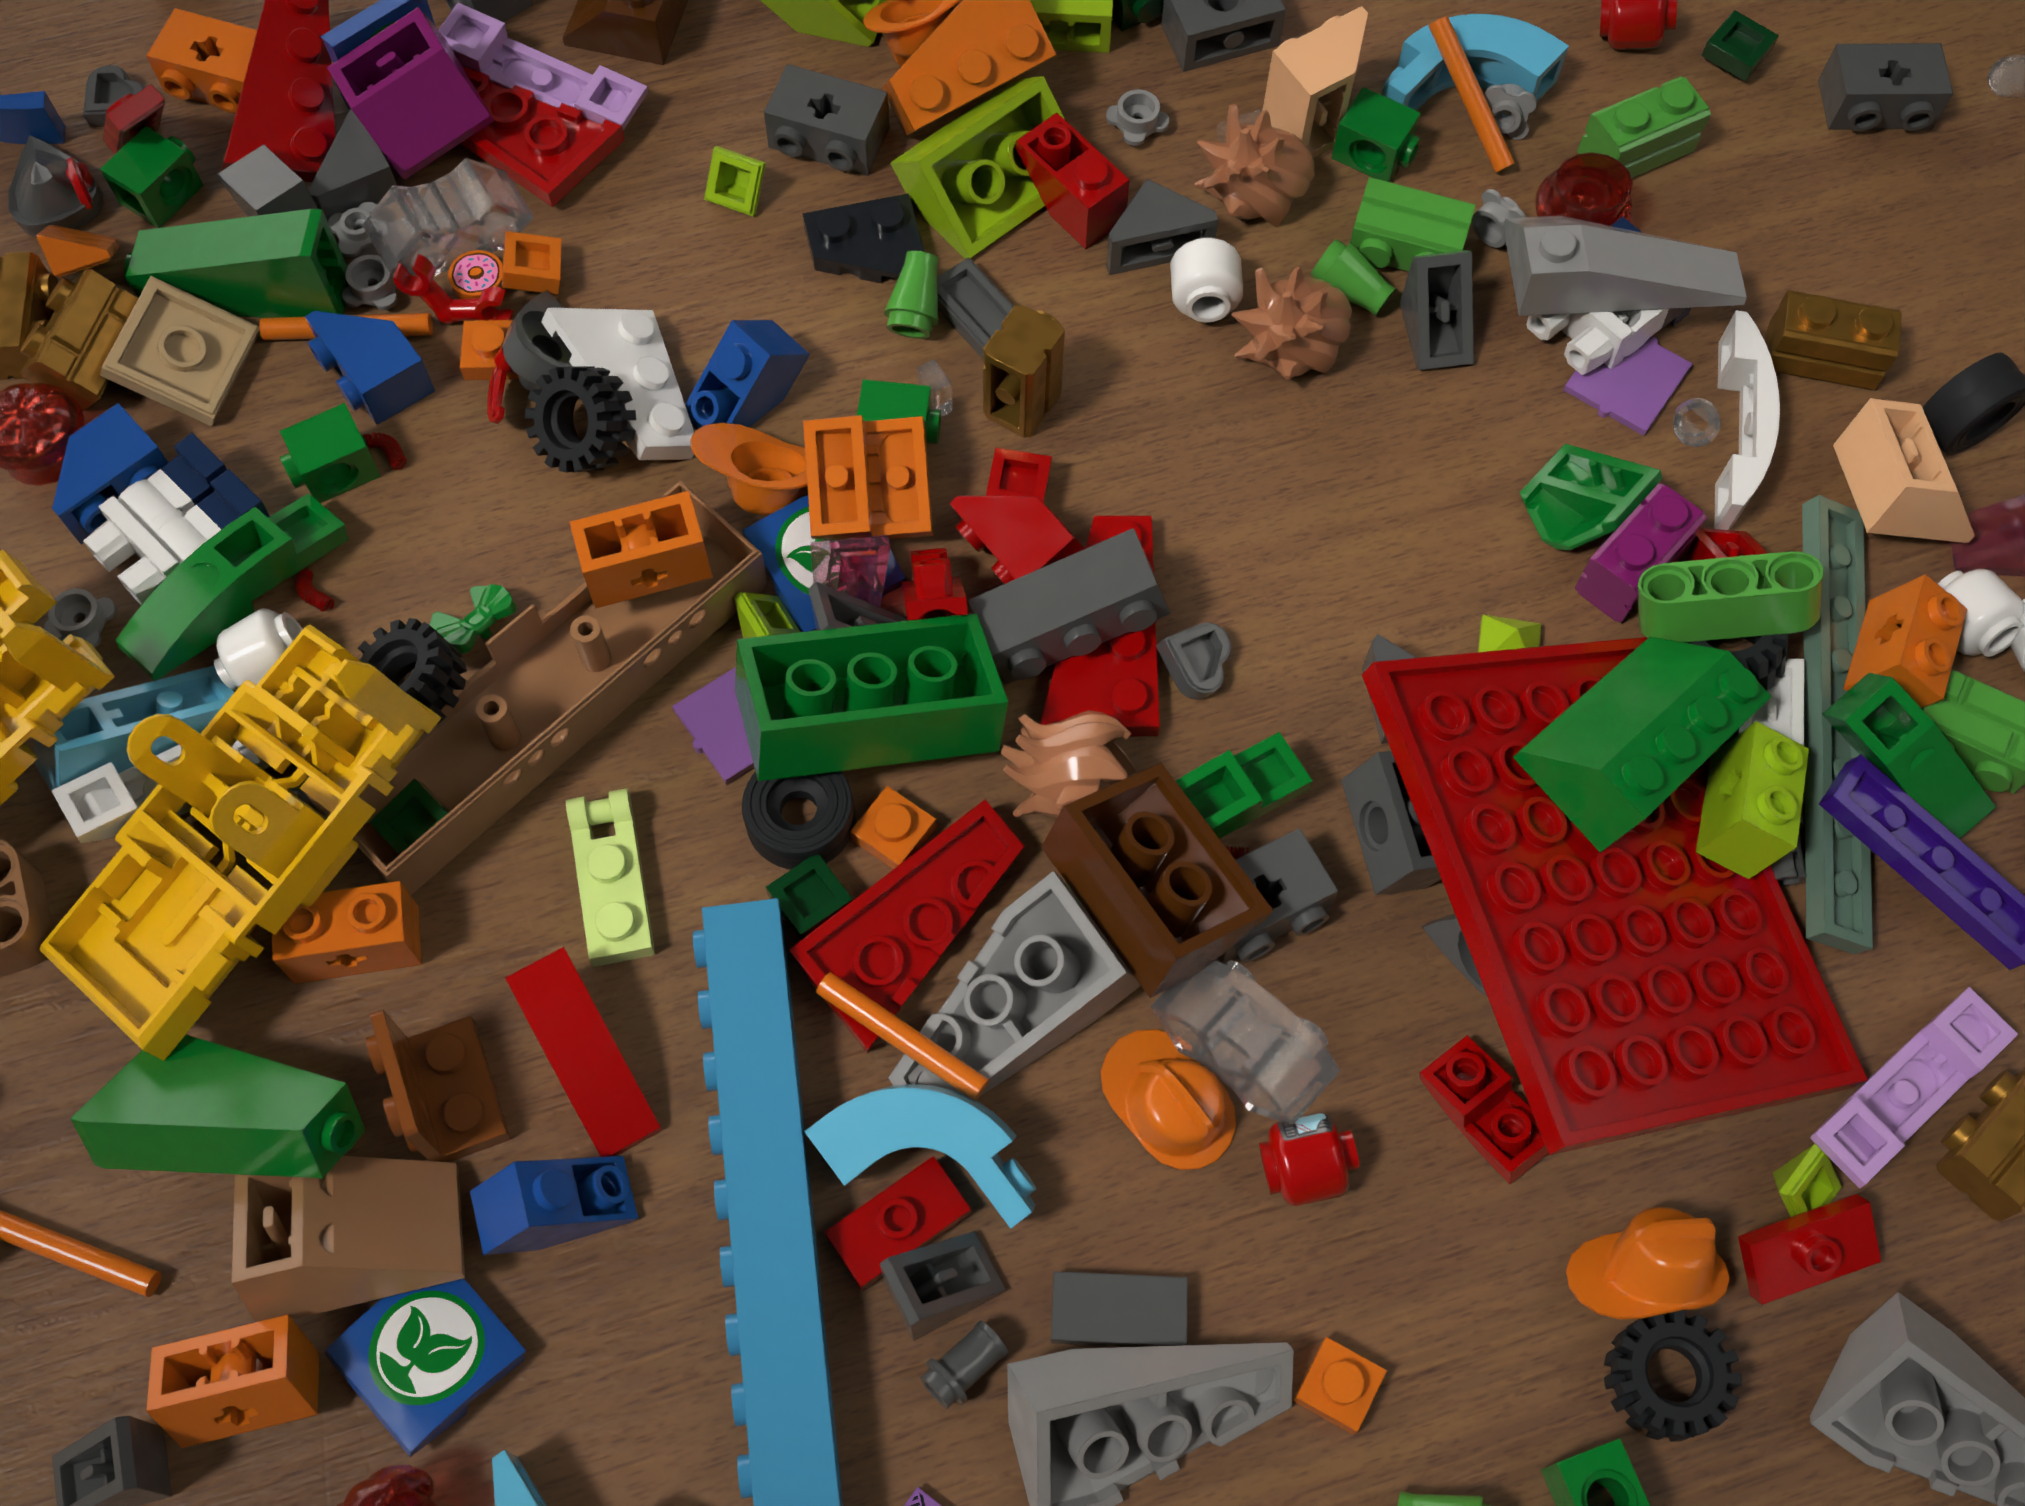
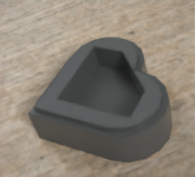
(103, 89)
(1196, 659)

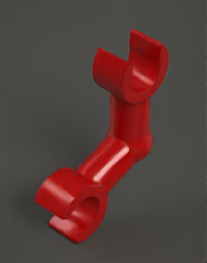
(446, 308)

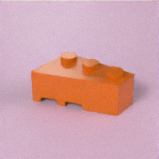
(966, 58)

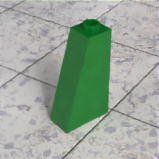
(247, 264)
(219, 1115)

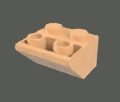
(1314, 80)
(1901, 474)

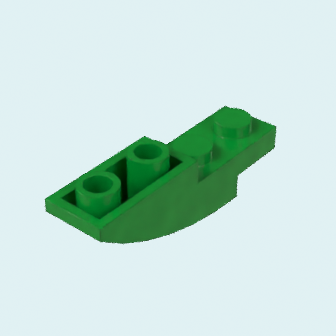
(222, 580)
(1245, 785)

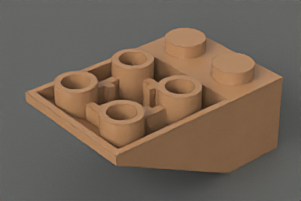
(345, 1236)

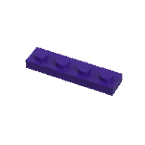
(1930, 858)

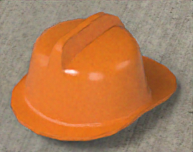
(907, 23)
(759, 467)
(1168, 1100)
(1651, 1267)

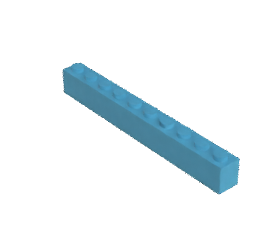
(768, 1210)

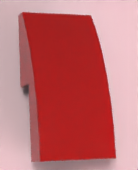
(1485, 1108)

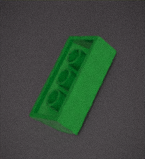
(1640, 734)

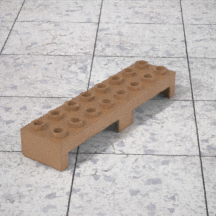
(550, 694)

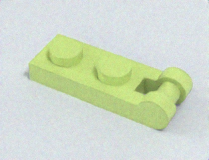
(610, 880)

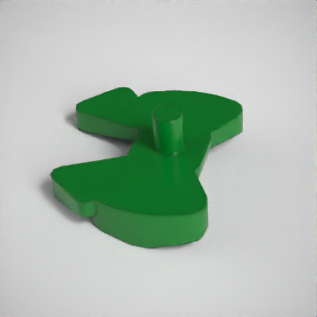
(490, 604)

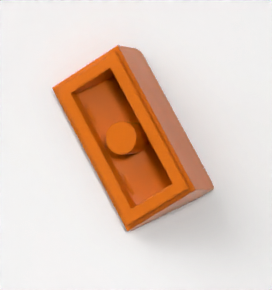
(75, 250)

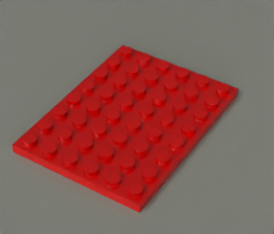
(1621, 977)

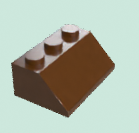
(625, 27)
(1154, 878)

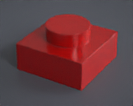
(1019, 474)

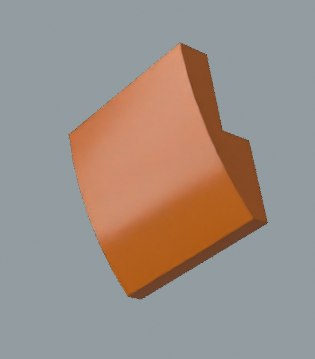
(867, 478)

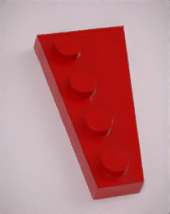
(287, 89)
(539, 143)
(1121, 672)
(910, 916)

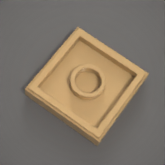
(180, 351)

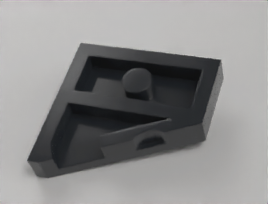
(863, 237)

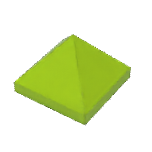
(734, 181)
(763, 615)
(1506, 634)
(1807, 1181)

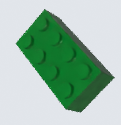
(869, 696)

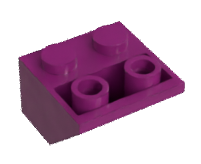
(411, 93)

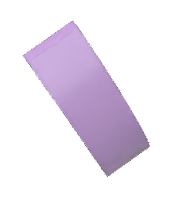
(484, 46)
(1912, 1086)

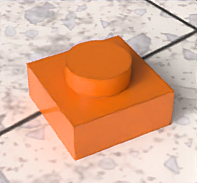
(531, 262)
(479, 346)
(893, 828)
(1340, 1385)

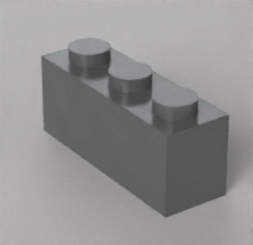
(1070, 607)

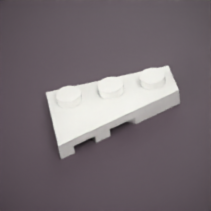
(635, 352)

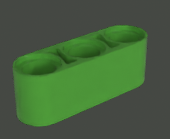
(1731, 597)

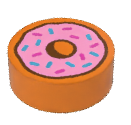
(474, 273)

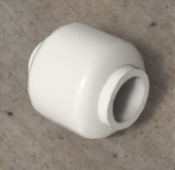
(1206, 279)
(1991, 611)
(253, 646)

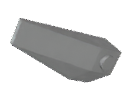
(1596, 267)
(1027, 989)
(1927, 1405)
(1115, 1415)

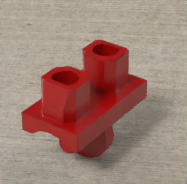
(934, 589)

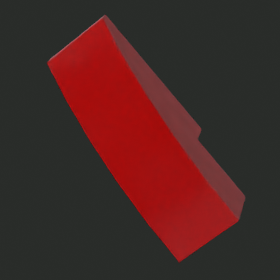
(583, 1054)

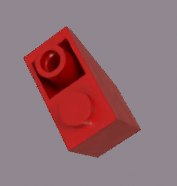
(1074, 180)
(1017, 532)

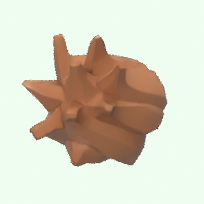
(1257, 168)
(1295, 324)
(1066, 760)

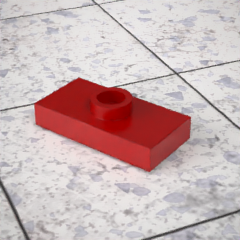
(132, 114)
(898, 1221)
(1809, 1249)

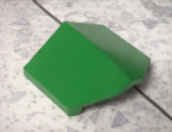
(1584, 495)

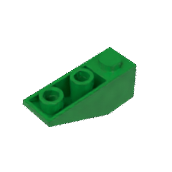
(1910, 750)

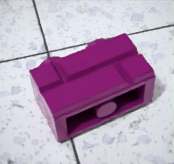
(1650, 536)

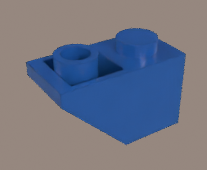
(374, 362)
(746, 374)
(101, 464)
(551, 1203)

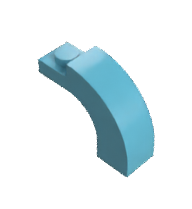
(1497, 49)
(929, 1118)

